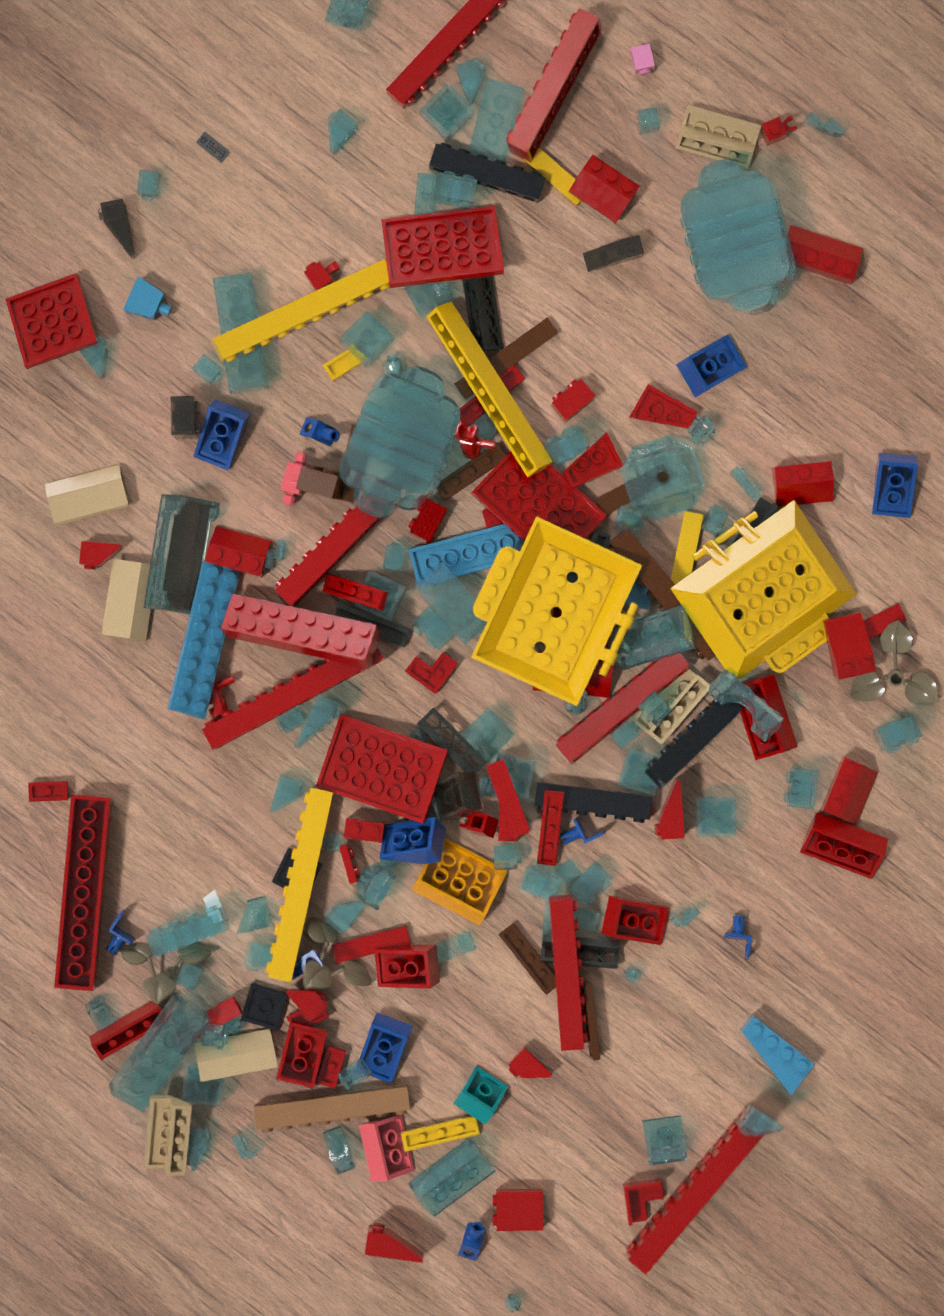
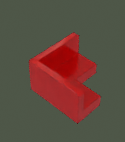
(635, 1196)

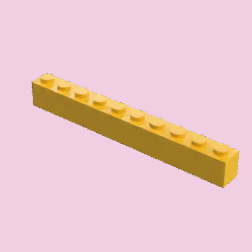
(301, 311)
(489, 389)
(300, 884)

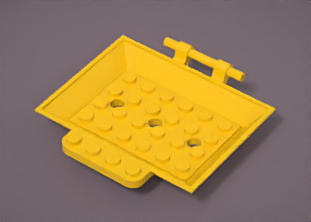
(532, 582)
(771, 628)

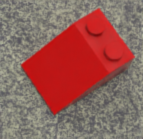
(849, 646)
(670, 820)
(635, 920)
(407, 966)
(301, 1055)
(387, 1244)

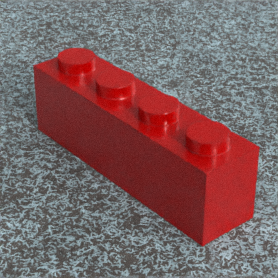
(125, 1030)

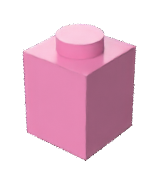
(642, 59)

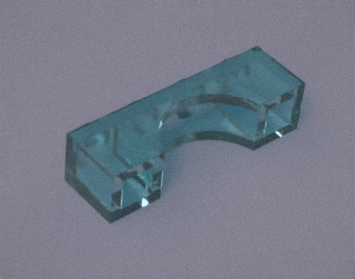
(729, 689)

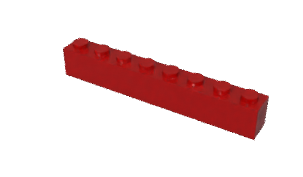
(441, 50)
(621, 707)
(566, 972)

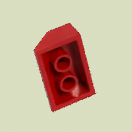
(604, 188)
(803, 483)
(238, 551)
(848, 790)

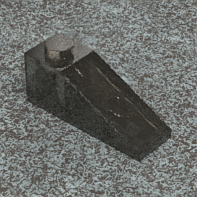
(116, 219)
(614, 253)

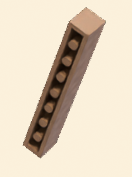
(332, 1107)

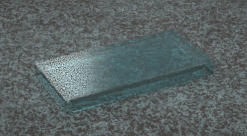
(495, 119)

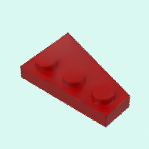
(662, 409)
(595, 462)

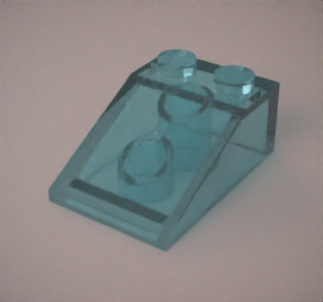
(320, 716)

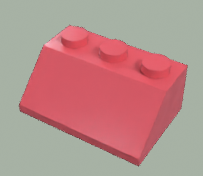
(385, 1148)

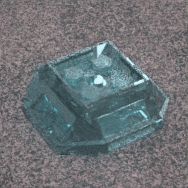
(660, 498)

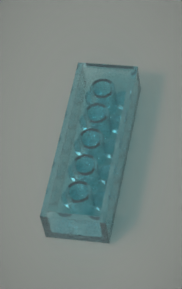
(236, 307)
(159, 1052)

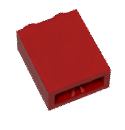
(518, 1209)

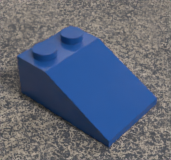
(711, 365)
(221, 434)
(894, 485)
(413, 841)
(385, 1046)

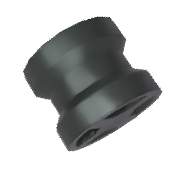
(603, 542)

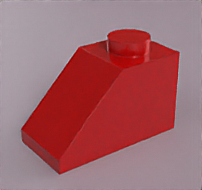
(97, 554)
(308, 1001)
(527, 1066)

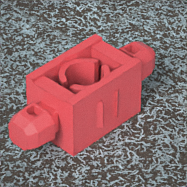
(291, 478)

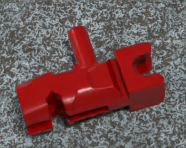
(470, 442)
(217, 699)

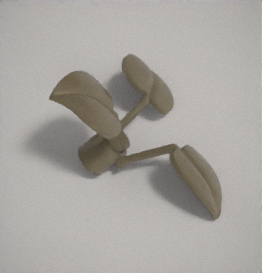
(919, 690)
(320, 977)
(162, 986)

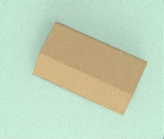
(717, 136)
(86, 495)
(125, 601)
(681, 698)
(239, 1056)
(167, 1134)

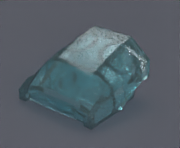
(347, 13)
(429, 296)
(374, 885)

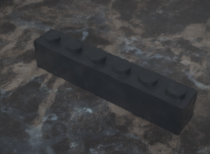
(487, 172)
(691, 742)
(598, 802)

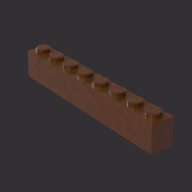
(656, 582)

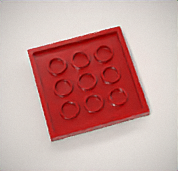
(51, 321)

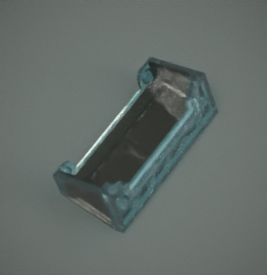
(178, 552)

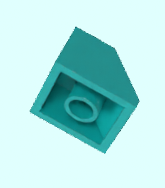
(480, 1095)

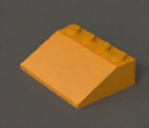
(460, 882)

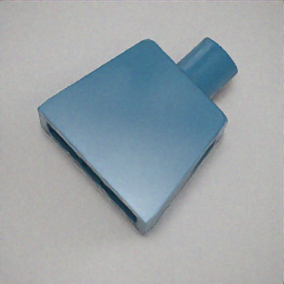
(146, 301)

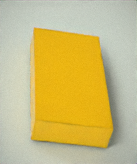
(341, 365)

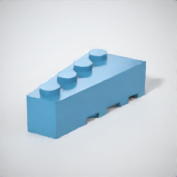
(780, 1056)

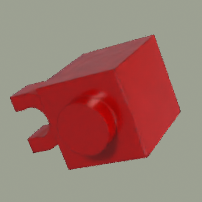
(775, 130)
(320, 276)
(481, 824)

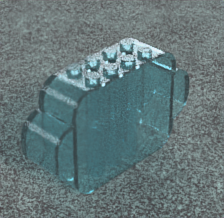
(737, 237)
(400, 442)

